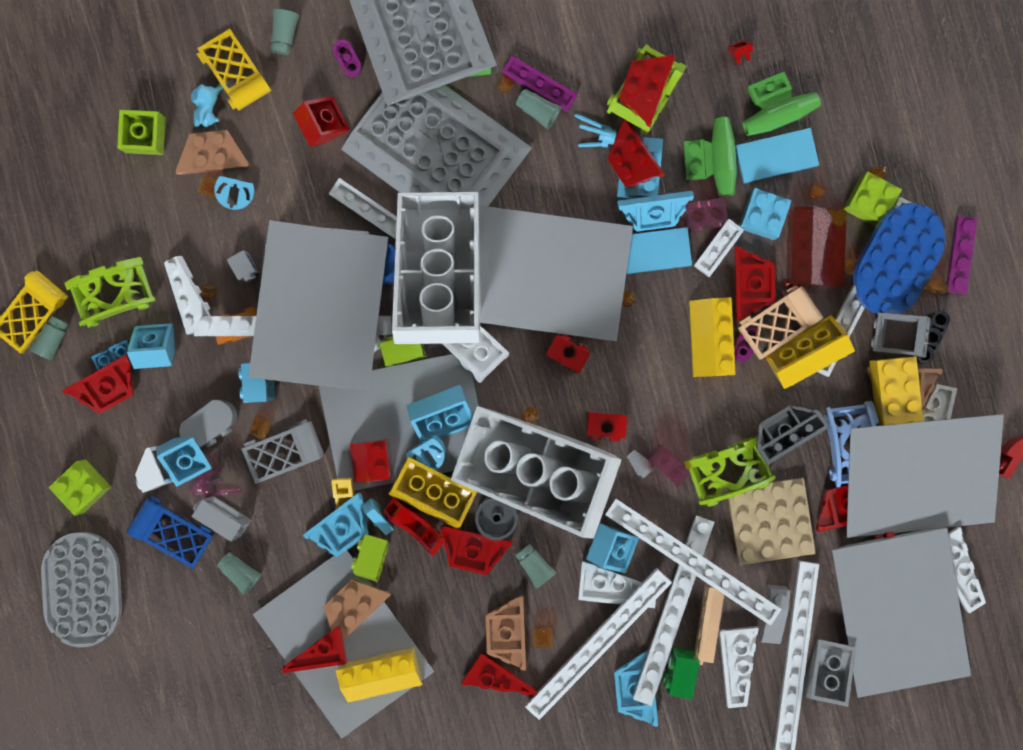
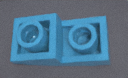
(110, 355)

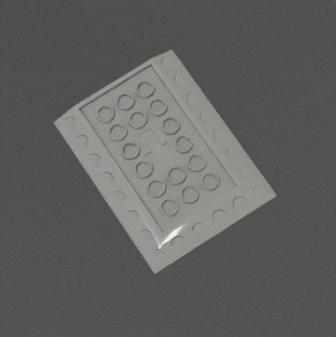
(421, 43)
(436, 145)
(552, 272)
(318, 306)
(383, 413)
(923, 475)
(902, 611)
(299, 620)

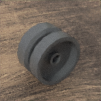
(496, 529)

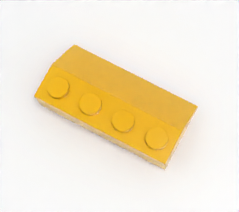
(712, 337)
(810, 352)
(432, 493)
(379, 675)

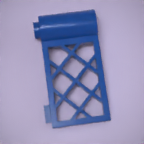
(150, 516)

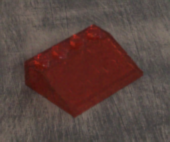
(816, 247)

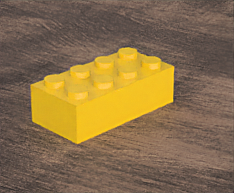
(896, 390)

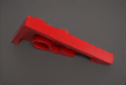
(324, 653)
(490, 674)

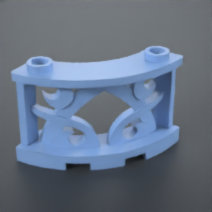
(867, 419)

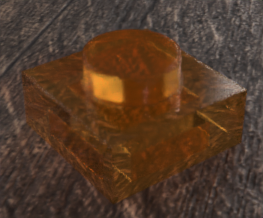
(207, 187)
(936, 285)
(260, 427)
(542, 637)

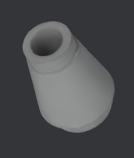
(640, 464)

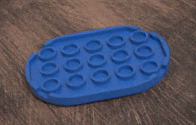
(899, 258)

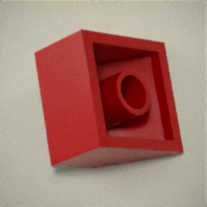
(320, 120)
(371, 461)

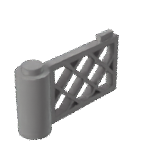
(305, 441)

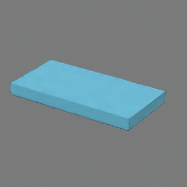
(776, 155)
(659, 251)

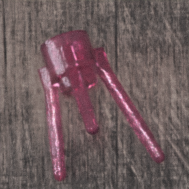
(202, 485)

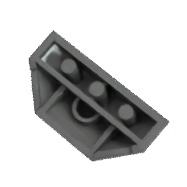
(788, 431)

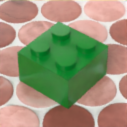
(681, 673)

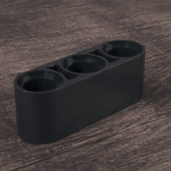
(937, 332)

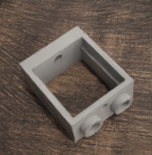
(921, 336)
(221, 518)

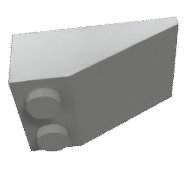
(830, 673)

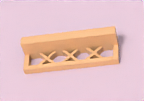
(708, 624)

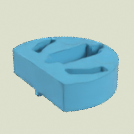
(241, 199)
(435, 448)
(374, 512)

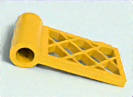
(250, 87)
(42, 291)

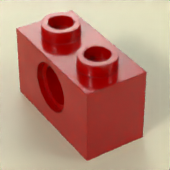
(580, 353)
(617, 421)

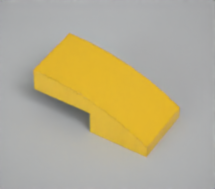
(342, 490)

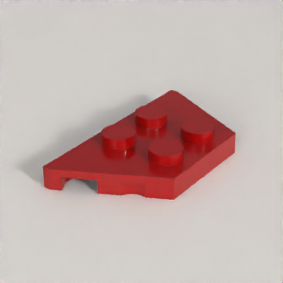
(646, 86)
(632, 158)
(752, 283)
(105, 386)
(833, 509)
(472, 550)

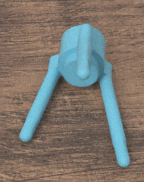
(606, 134)

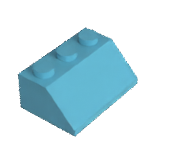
(649, 188)
(440, 414)

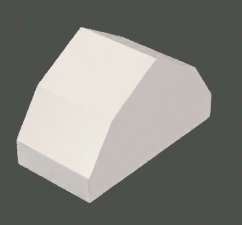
(437, 269)
(537, 471)

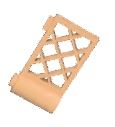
(801, 308)

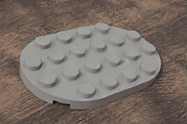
(81, 589)

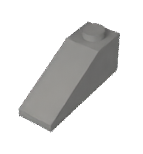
(780, 597)

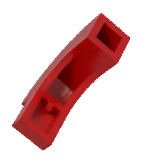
(1012, 455)
(414, 524)

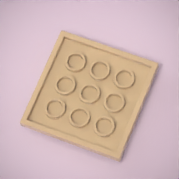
(772, 522)

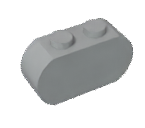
(210, 423)

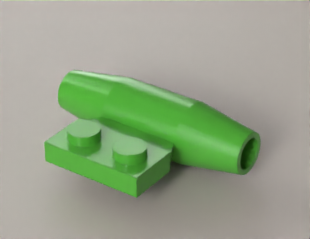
(777, 105)
(715, 158)

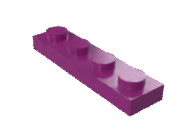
(539, 83)
(961, 254)

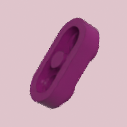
(348, 58)
(742, 343)

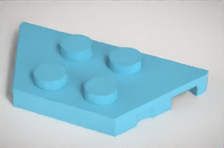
(655, 211)
(341, 528)
(625, 684)

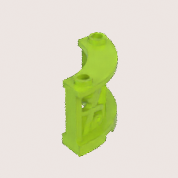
(626, 113)
(81, 287)
(747, 448)

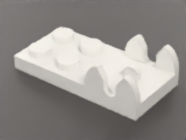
(479, 357)

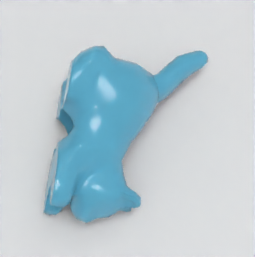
(205, 99)

